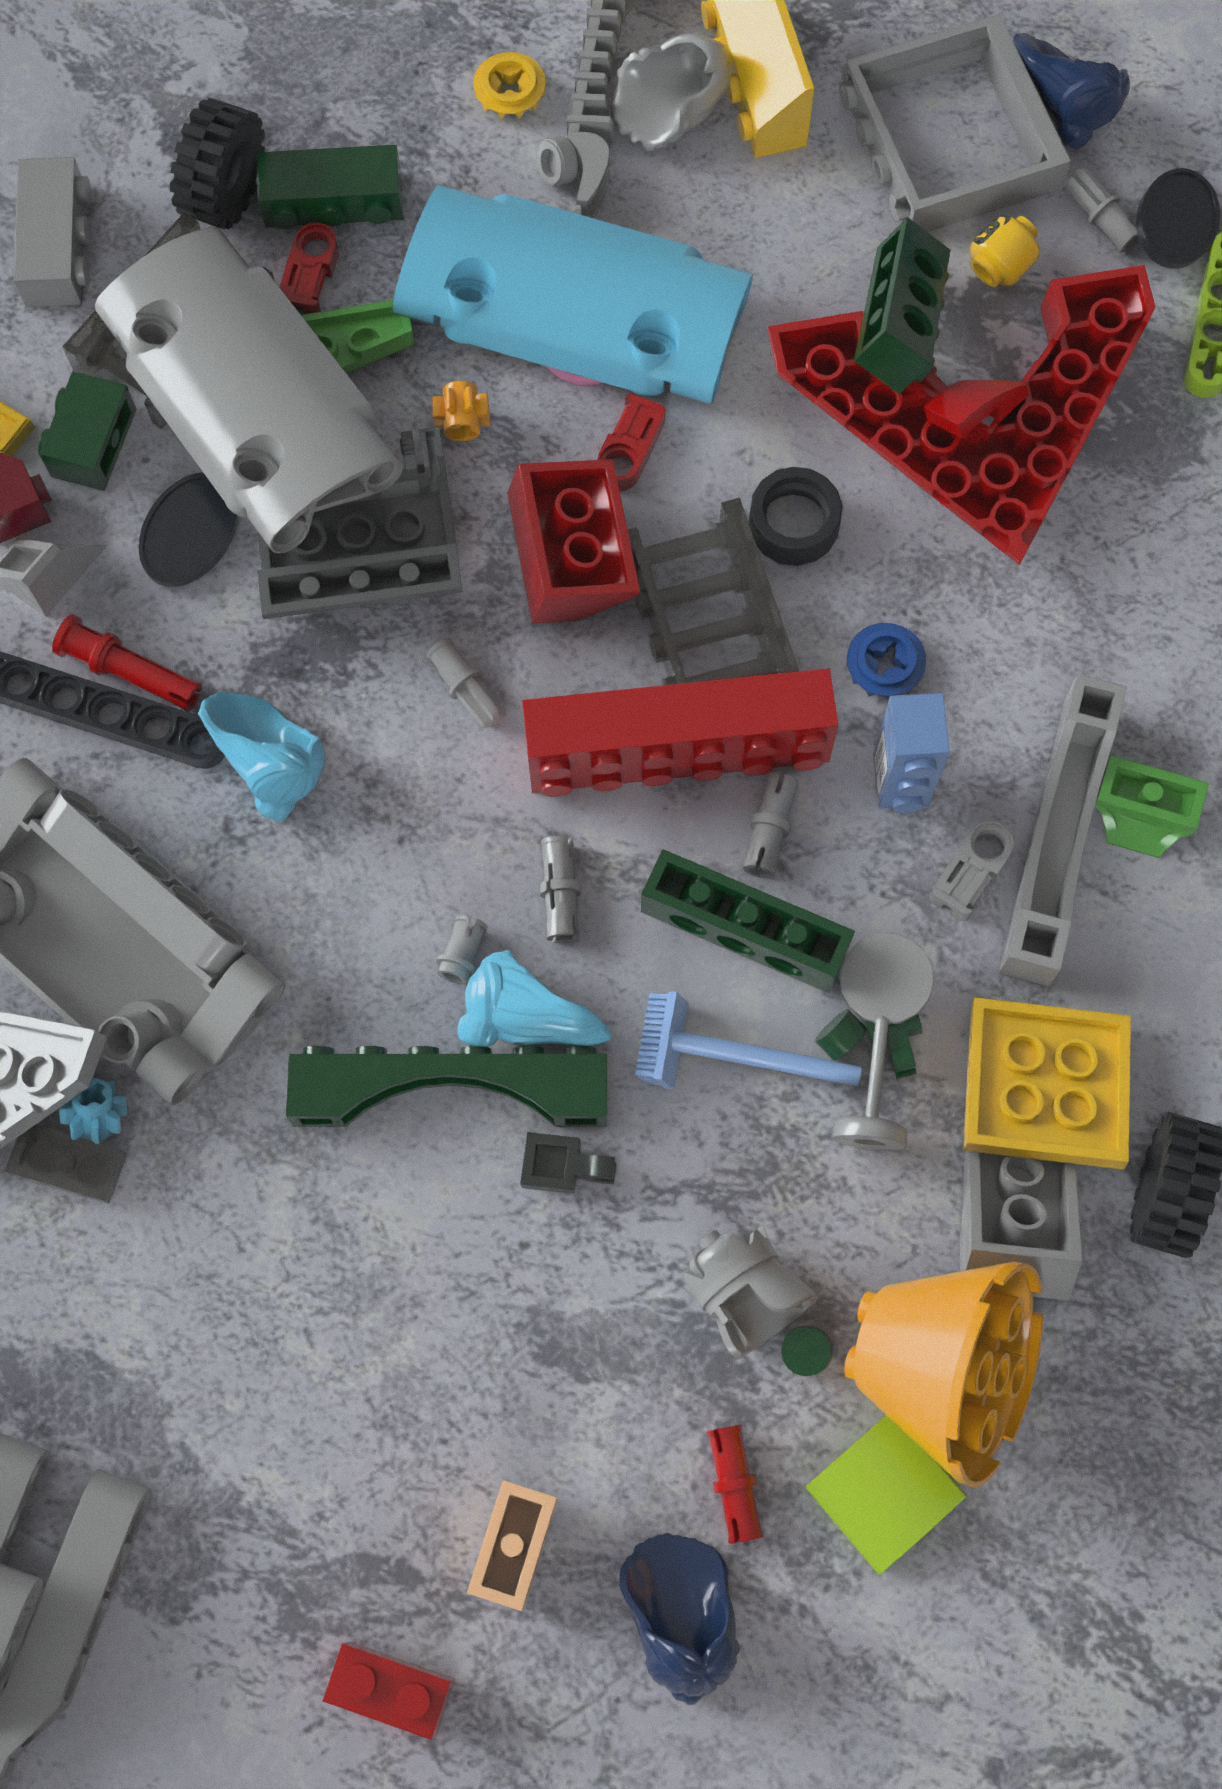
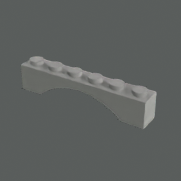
(1060, 831)

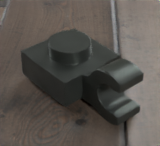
(556, 1163)

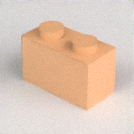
(512, 1545)

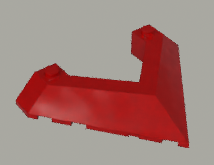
(1000, 473)

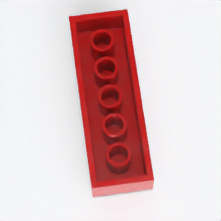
(680, 731)

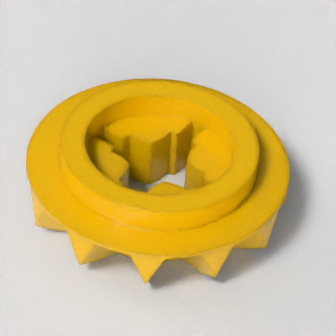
(508, 69)

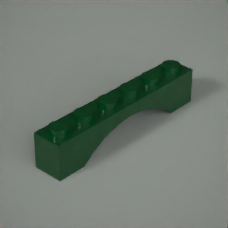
(339, 1088)

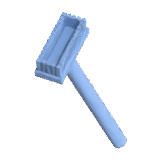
(666, 1038)

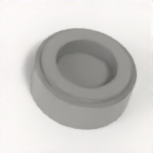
(557, 161)

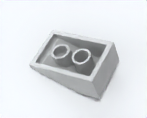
(1024, 1215)

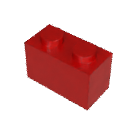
(388, 1690)

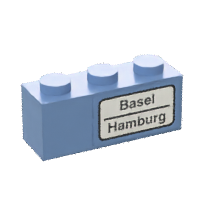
(910, 751)

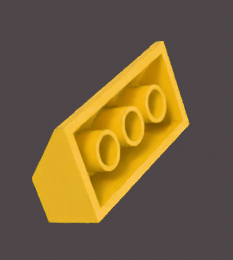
(765, 72)

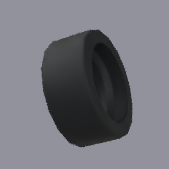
(802, 483)

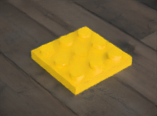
(1048, 1083)

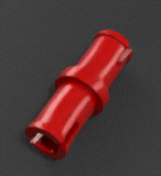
(735, 1484)

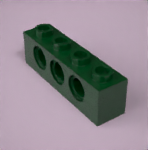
(903, 307)
(746, 920)

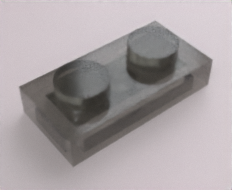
(66, 1164)

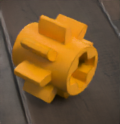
(461, 411)

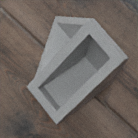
(43, 570)

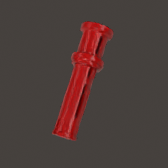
(107, 655)

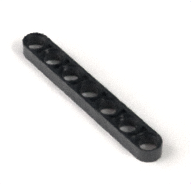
(92, 698)

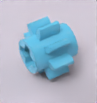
(94, 1112)

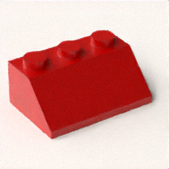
(571, 539)

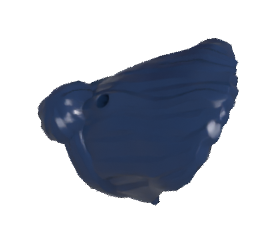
(1075, 91)
(682, 1613)

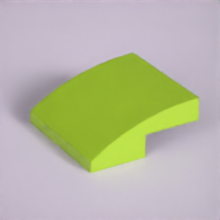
(885, 1493)

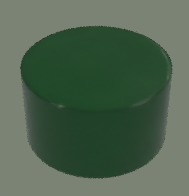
(841, 1035)
(807, 1350)

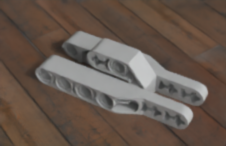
(72, 1599)

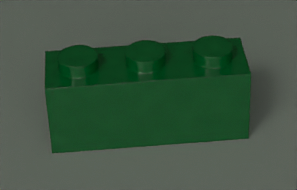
(330, 186)

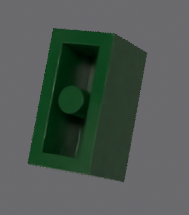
(87, 430)

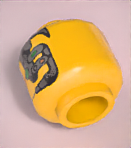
(1004, 250)

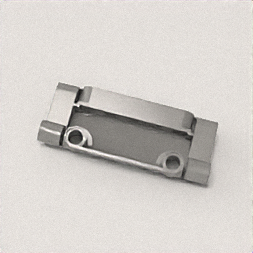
(246, 385)
(121, 939)

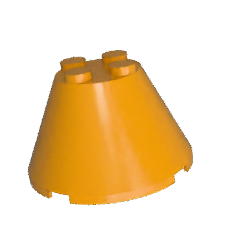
(952, 1361)

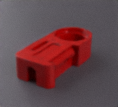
(306, 272)
(634, 436)

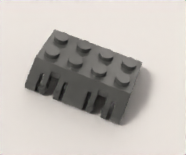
(371, 547)

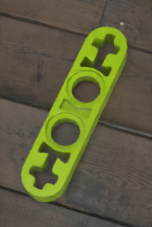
(1208, 312)

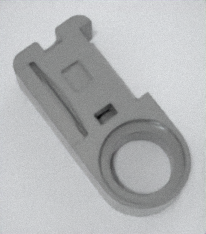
(970, 871)

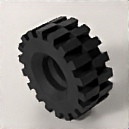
(217, 163)
(1177, 1185)

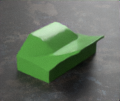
(1148, 806)

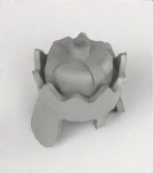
(746, 1289)

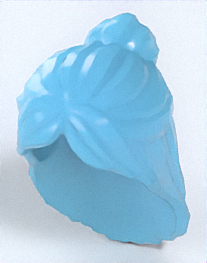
(265, 749)
(520, 1010)

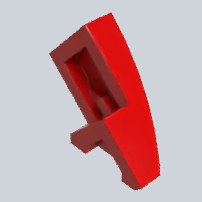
(971, 401)

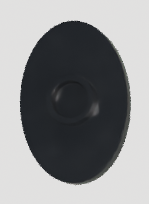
(1178, 218)
(185, 532)

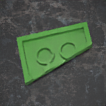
(361, 333)

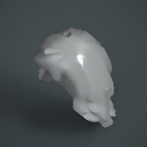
(669, 89)

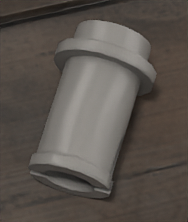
(458, 960)

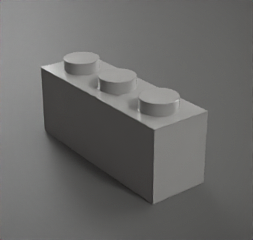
(51, 232)

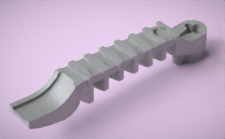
(589, 123)

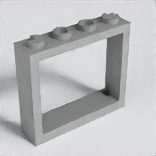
(899, 64)

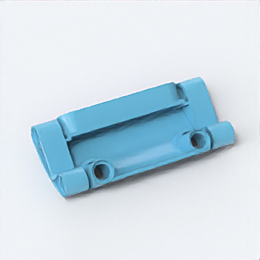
(572, 293)

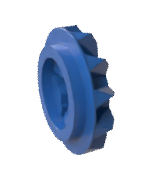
(876, 641)

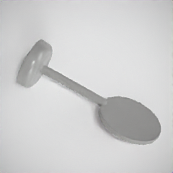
(886, 984)

